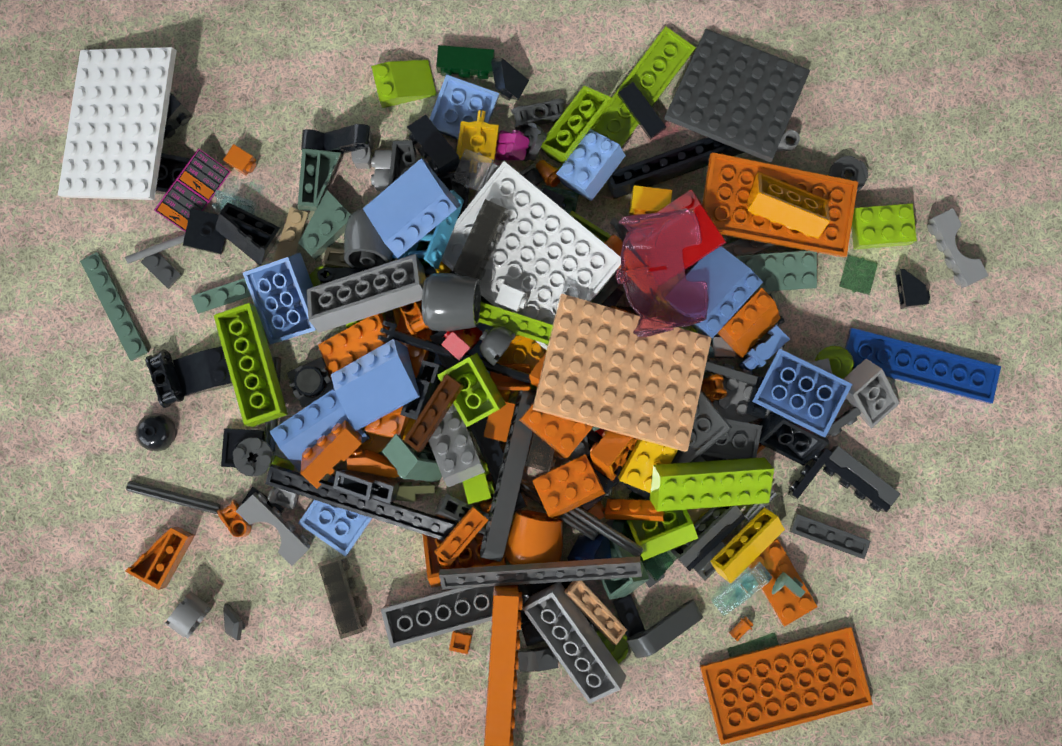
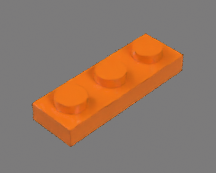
(632, 510)
(461, 535)

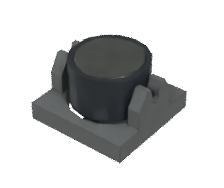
(310, 381)

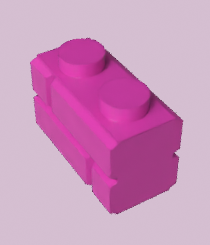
(511, 145)

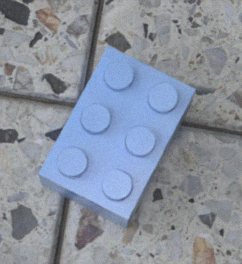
(591, 164)

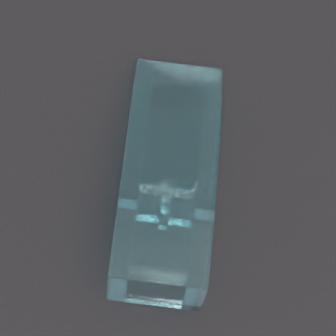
(742, 589)

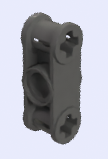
(551, 109)

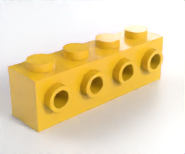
(747, 545)

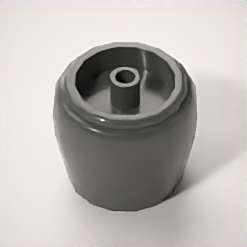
(363, 244)
(451, 302)

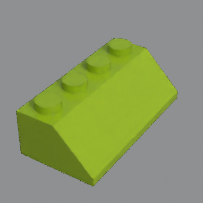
(574, 123)

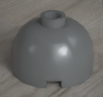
(495, 343)

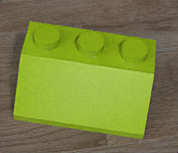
(661, 536)

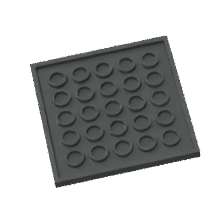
(737, 95)

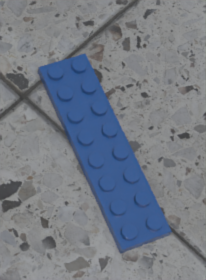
(925, 365)

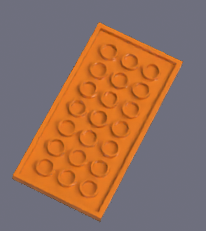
(727, 193)
(785, 685)

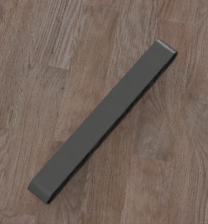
(508, 481)

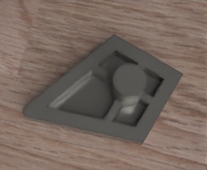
(232, 622)

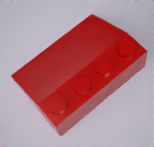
(709, 232)

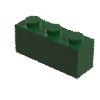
(465, 61)

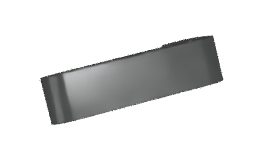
(666, 630)

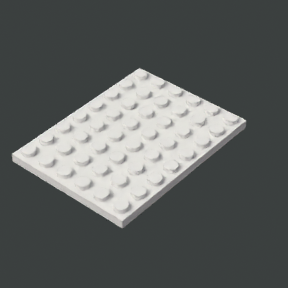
(117, 123)
(539, 248)

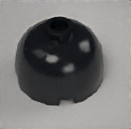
(155, 432)

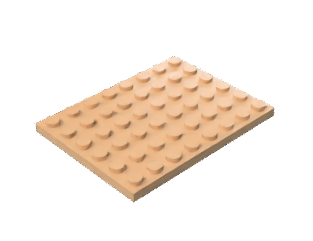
(621, 381)

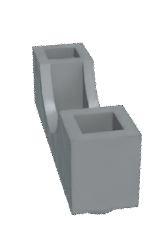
(965, 269)
(257, 510)

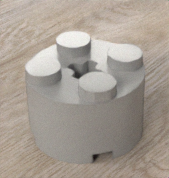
(187, 613)

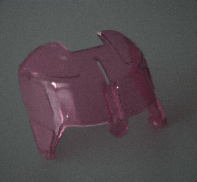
(661, 296)

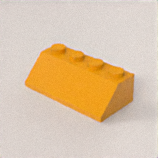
(788, 205)

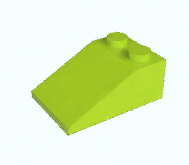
(403, 81)

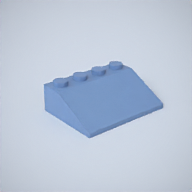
(410, 207)
(728, 287)
(281, 297)
(376, 384)
(802, 393)
(309, 425)

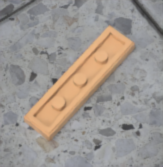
(595, 611)

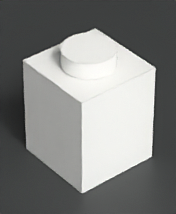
(511, 298)

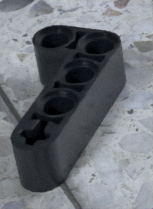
(340, 140)

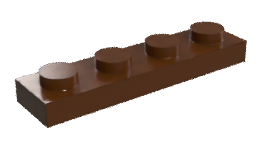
(433, 413)

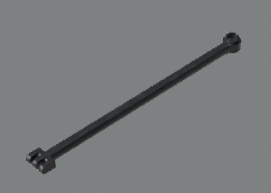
(439, 349)

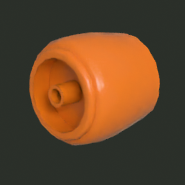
(534, 538)

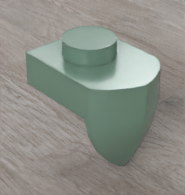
(793, 585)

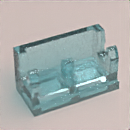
(223, 198)

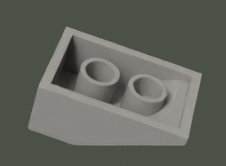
(871, 392)

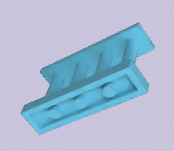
(438, 239)

